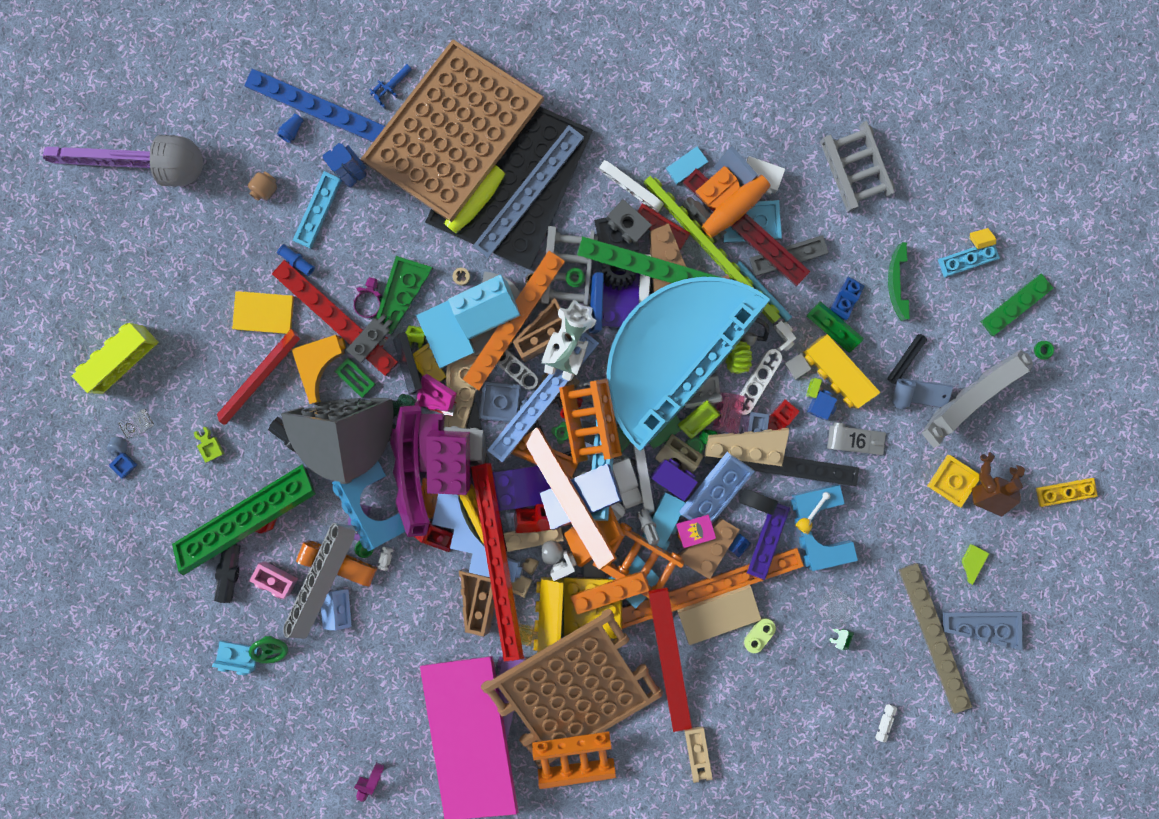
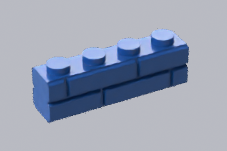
(345, 164)

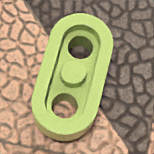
(757, 634)

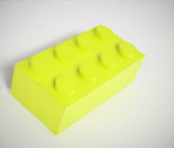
(114, 358)

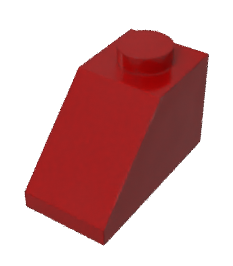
(437, 537)

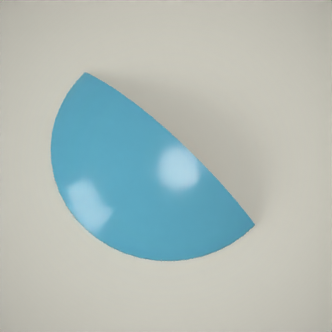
(673, 348)

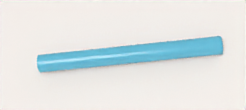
(758, 286)

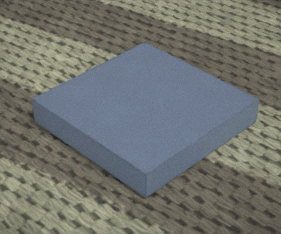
(499, 401)

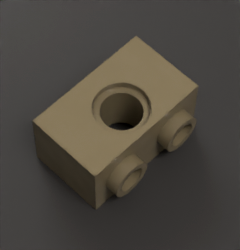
(680, 453)

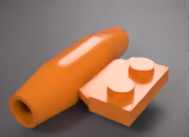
(729, 199)

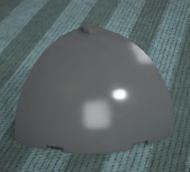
(341, 435)

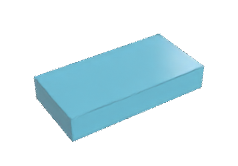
(686, 165)

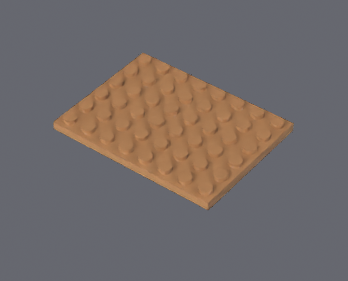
(452, 130)

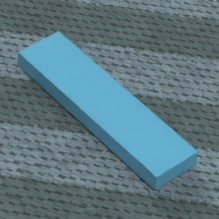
(317, 210)

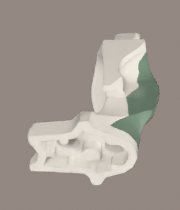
(565, 356)

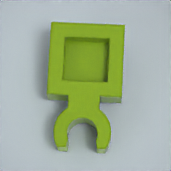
(209, 447)

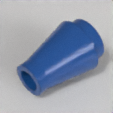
(290, 128)

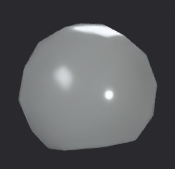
(552, 552)

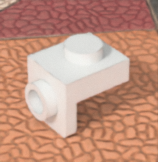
(784, 331)

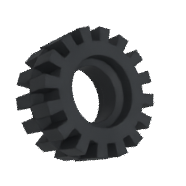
(617, 280)

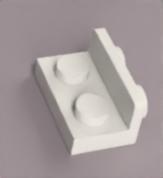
(562, 569)

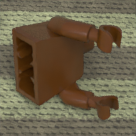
(997, 493)

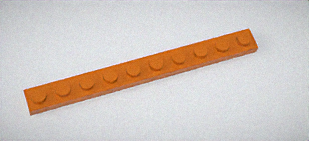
(713, 587)

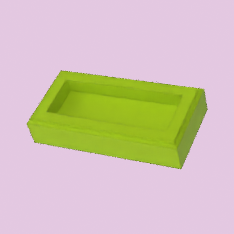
(699, 419)

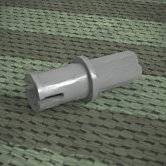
(648, 526)

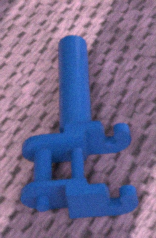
(390, 85)

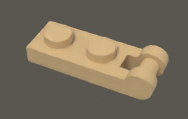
(698, 753)

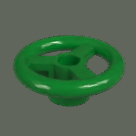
(269, 646)

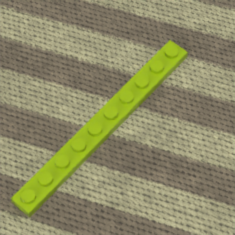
(704, 241)

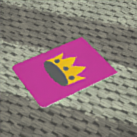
(696, 531)

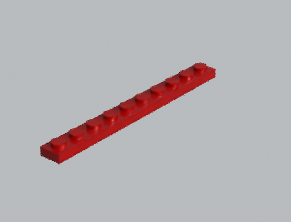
(497, 562)

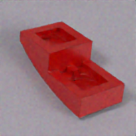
(782, 416)

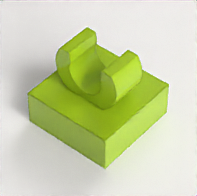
(415, 334)

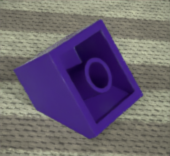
(674, 479)

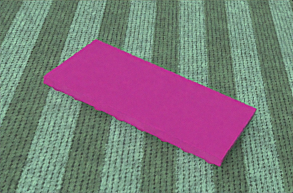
(468, 740)

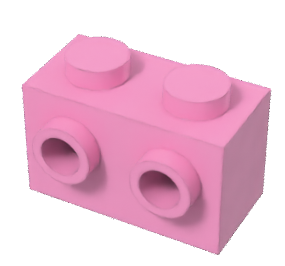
(273, 580)

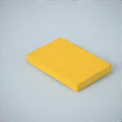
(263, 312)

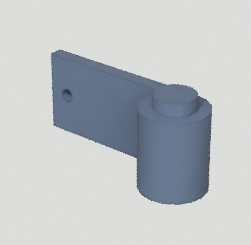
(920, 392)

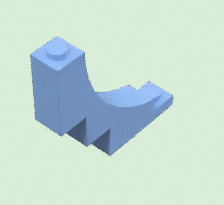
(451, 514)

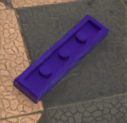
(768, 542)

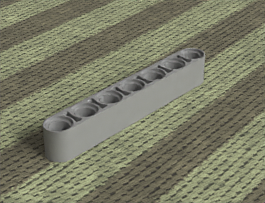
(319, 580)

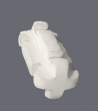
(385, 558)

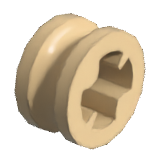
(455, 277)

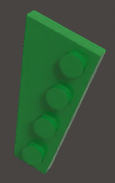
(401, 289)

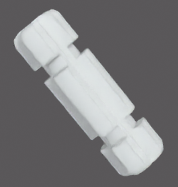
(886, 723)

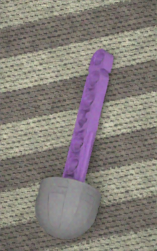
(171, 158)

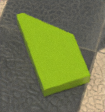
(973, 562)

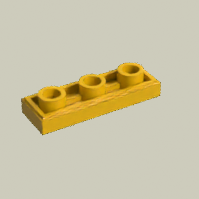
(1057, 494)

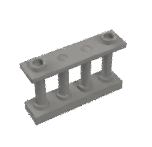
(838, 164)
(554, 238)

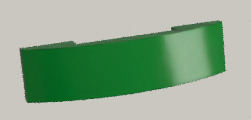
(900, 306)

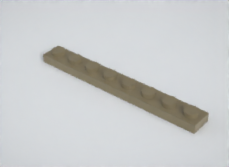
(935, 638)

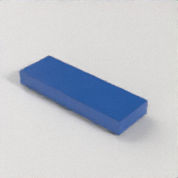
(597, 301)

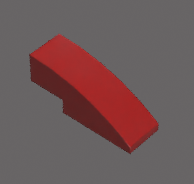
(531, 520)

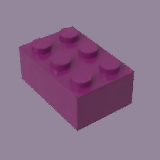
(448, 462)

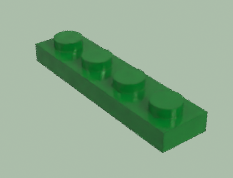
(1016, 304)

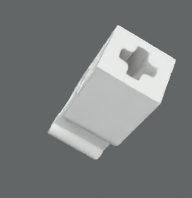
(626, 482)

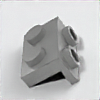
(709, 391)

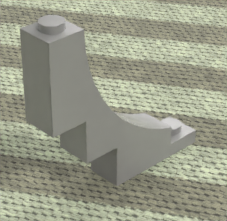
(972, 397)

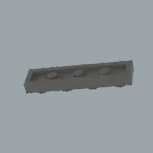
(801, 251)

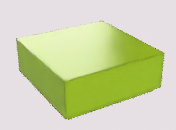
(813, 388)

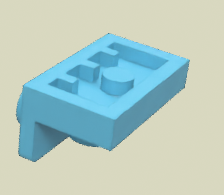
(235, 658)

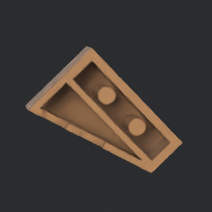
(664, 247)
(535, 336)
(707, 555)
(477, 602)

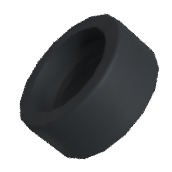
(758, 501)

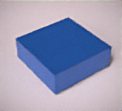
(122, 465)
(739, 545)

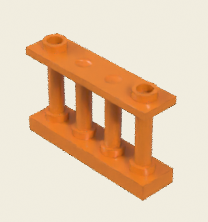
(605, 418)
(622, 571)
(578, 772)

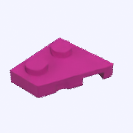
(435, 395)

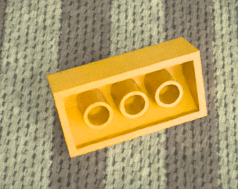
(840, 372)
(550, 612)

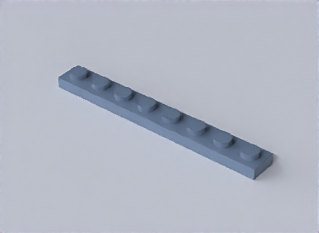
(528, 191)

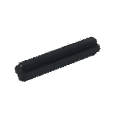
(907, 358)

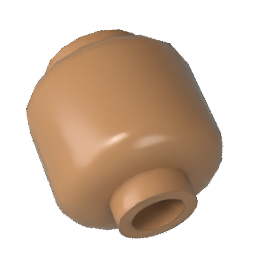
(262, 186)

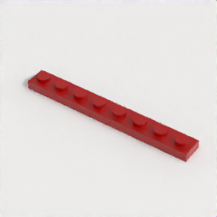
(330, 313)

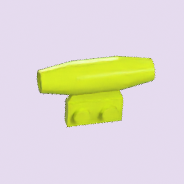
(477, 200)

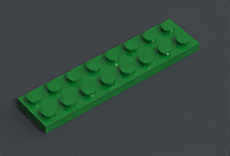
(243, 519)

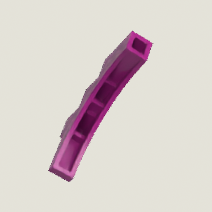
(406, 472)

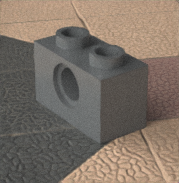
(626, 211)

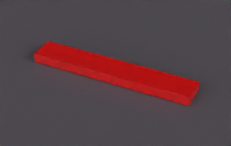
(258, 376)

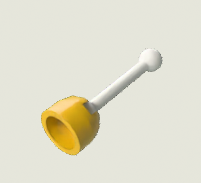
(805, 524)

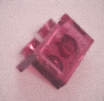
(730, 413)

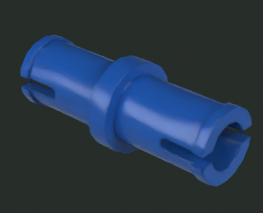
(296, 260)

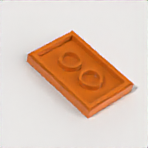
(610, 530)

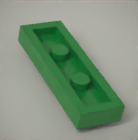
(834, 327)

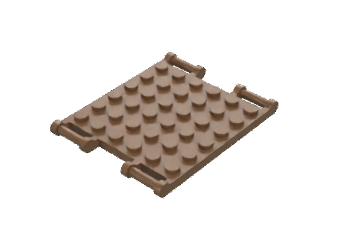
(574, 686)

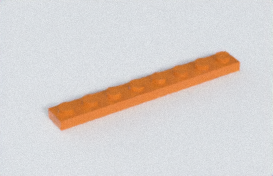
(506, 332)

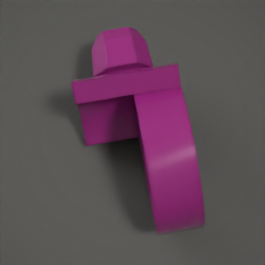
(371, 284)
(367, 786)

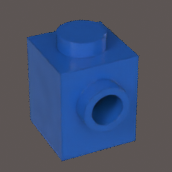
(823, 405)

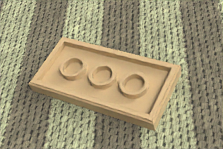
(719, 614)

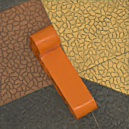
(351, 568)

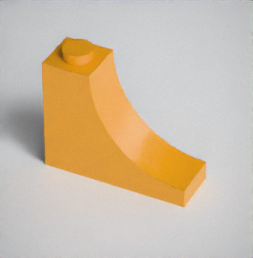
(313, 360)

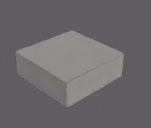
(797, 366)

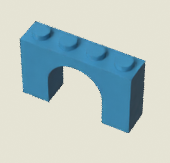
(372, 532)
(819, 555)

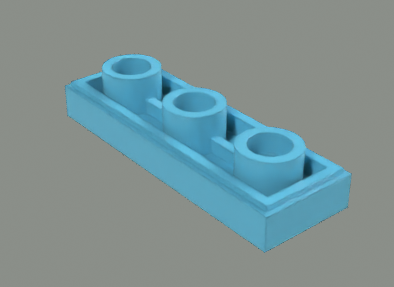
(959, 261)

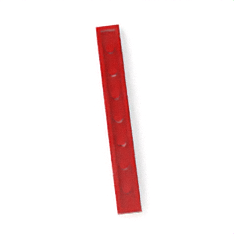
(670, 659)

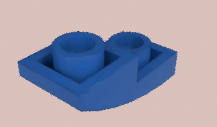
(846, 298)

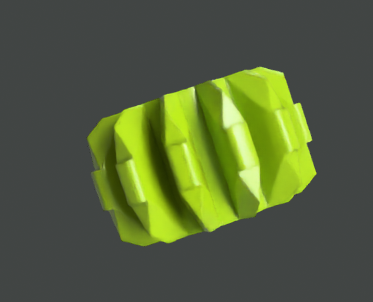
(739, 359)

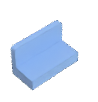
(336, 610)

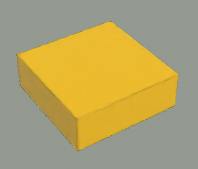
(982, 238)

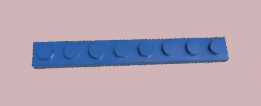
(313, 105)

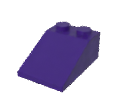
(619, 303)
(519, 487)

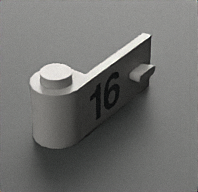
(855, 439)

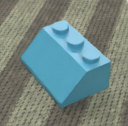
(484, 306)

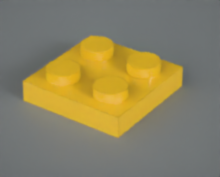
(954, 481)

